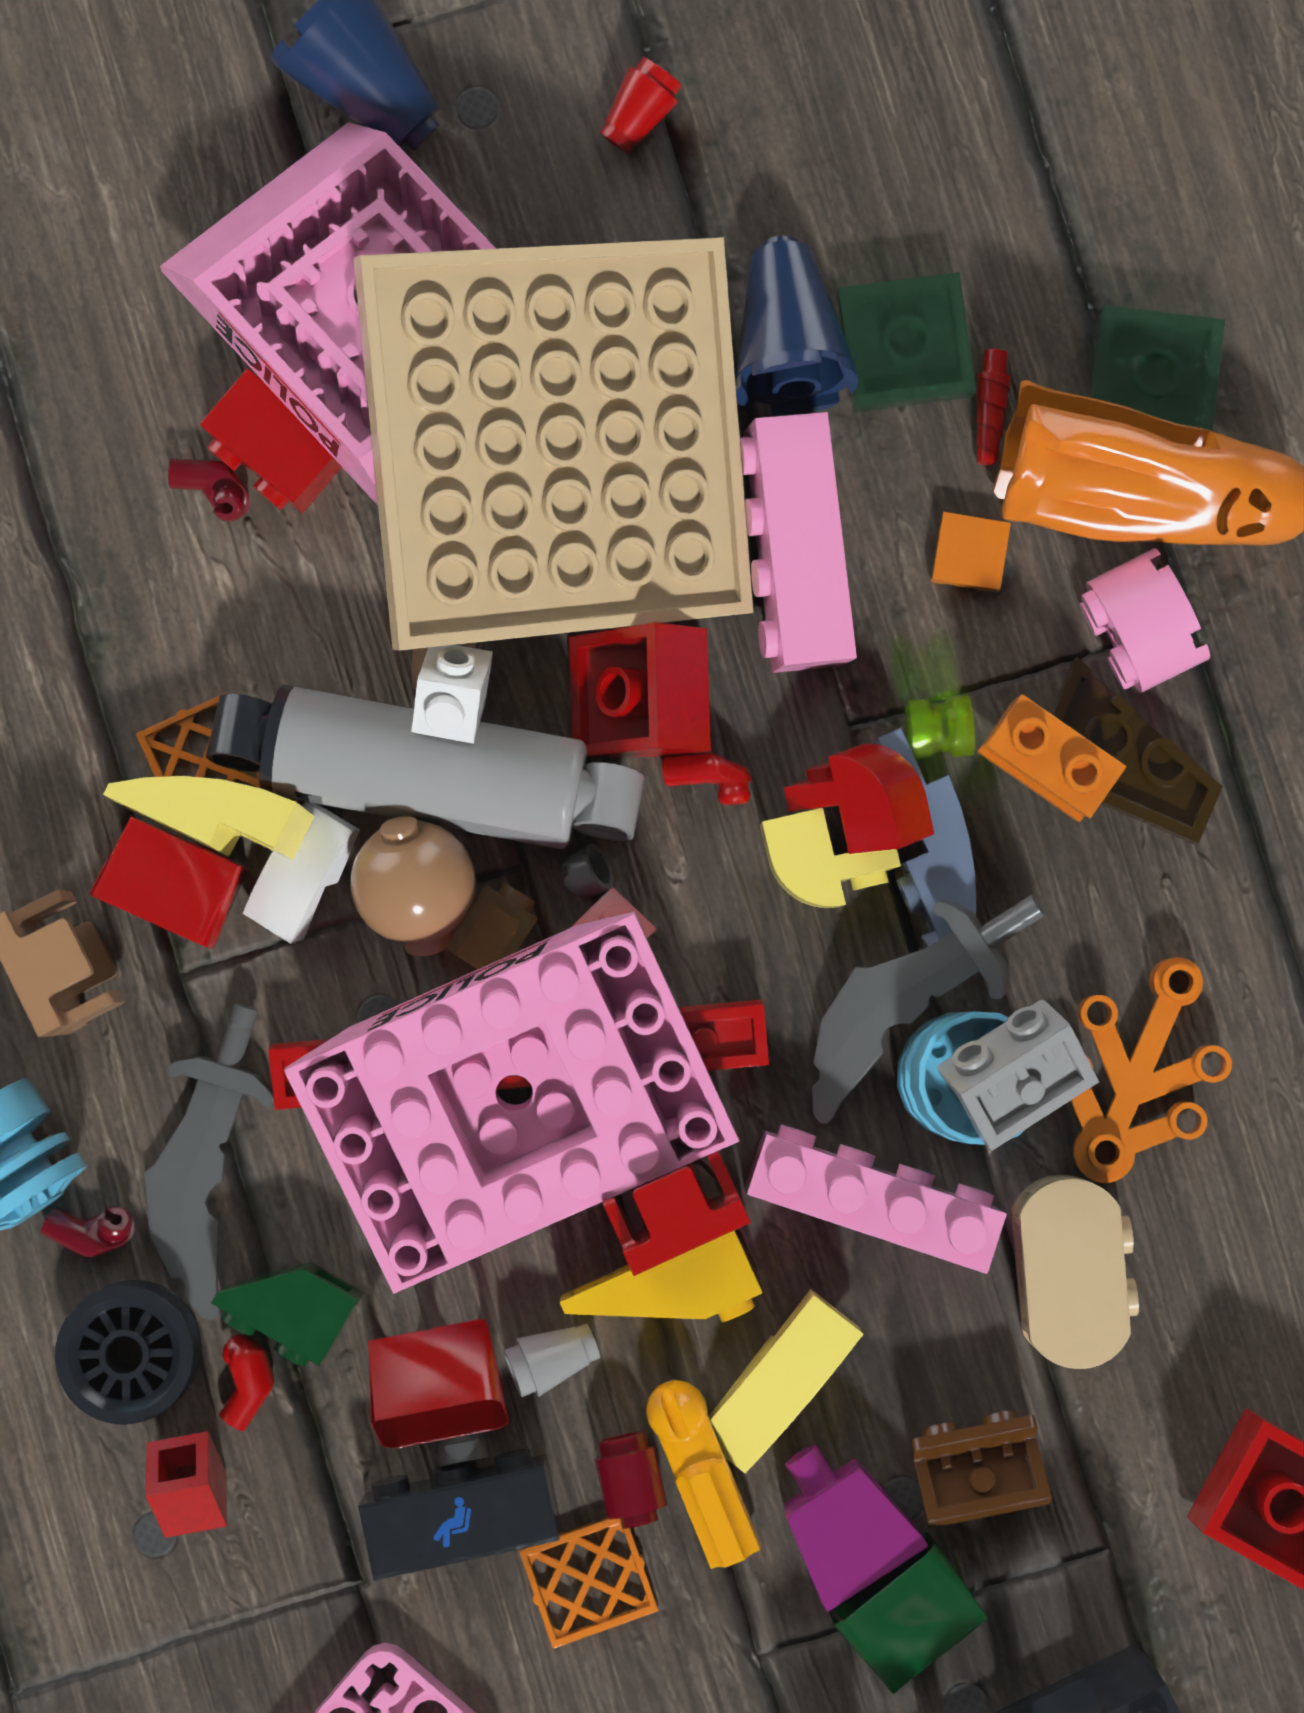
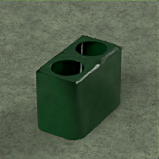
(909, 1616)

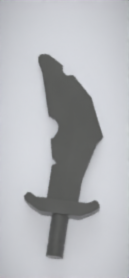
(902, 990)
(195, 1162)

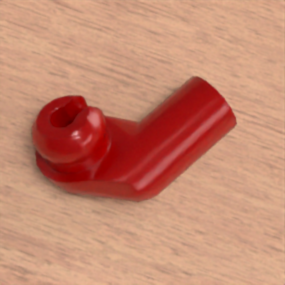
(712, 769)
(252, 1379)

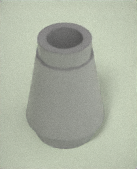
(550, 1358)

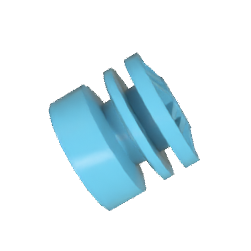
(921, 1086)
(26, 1173)

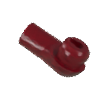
(216, 481)

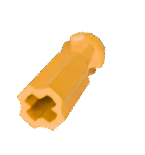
(702, 1473)

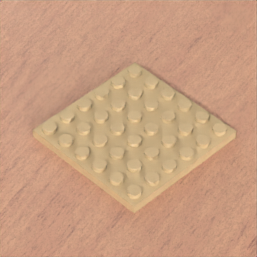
(554, 438)

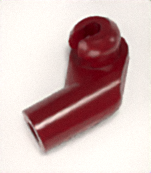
(92, 1236)

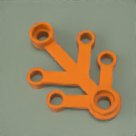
(1135, 1080)

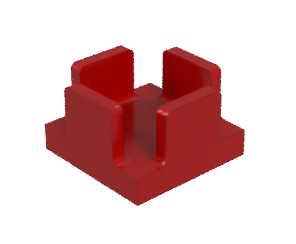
(677, 1215)

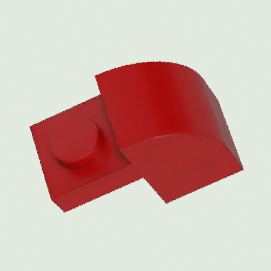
(876, 795)

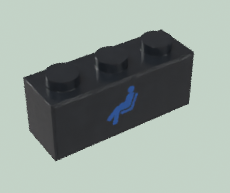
(459, 1514)

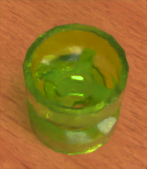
(926, 732)

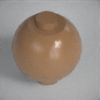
(413, 884)

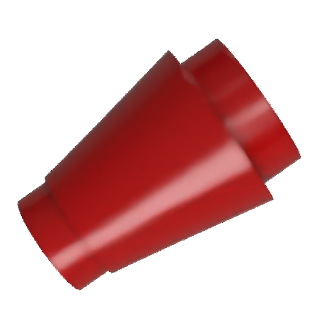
(640, 104)

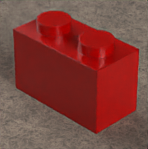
(266, 437)

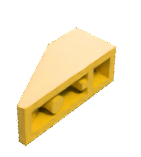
(690, 1286)

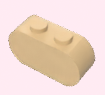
(1073, 1271)

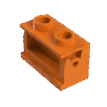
(1051, 759)

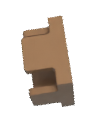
(56, 965)

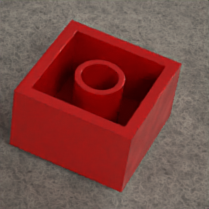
(1257, 1497)

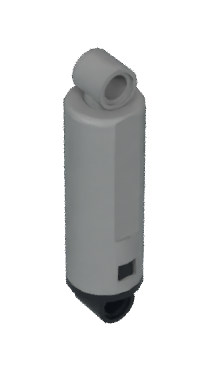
(370, 762)

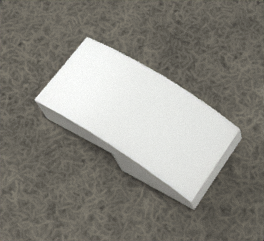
(291, 889)

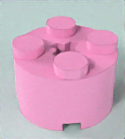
(1145, 621)

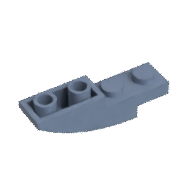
(946, 859)

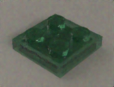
(907, 341)
(1159, 363)

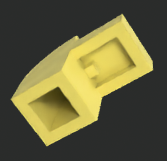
(805, 862)

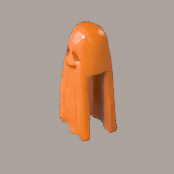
(1141, 478)

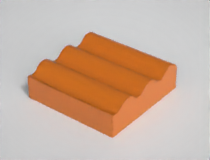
(970, 552)

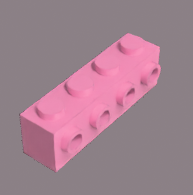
(798, 543)
(874, 1201)

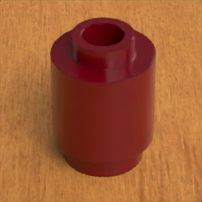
(630, 1479)

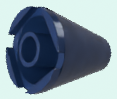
(360, 68)
(790, 335)

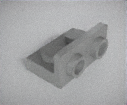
(1018, 1073)

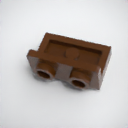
(979, 1469)

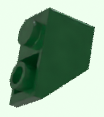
(295, 1306)

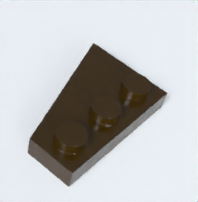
(1160, 780)

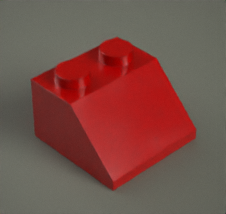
(640, 691)

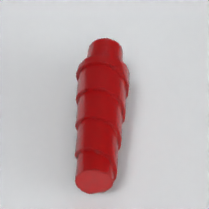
(991, 399)

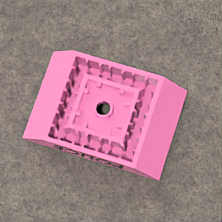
(284, 281)
(456, 1171)

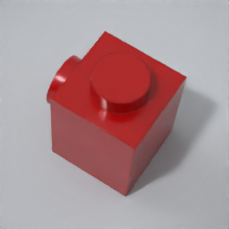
(186, 1484)

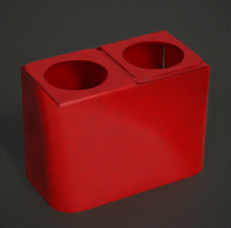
(170, 882)
(435, 1384)

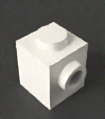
(452, 692)

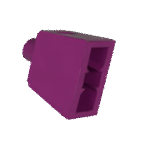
(846, 1526)

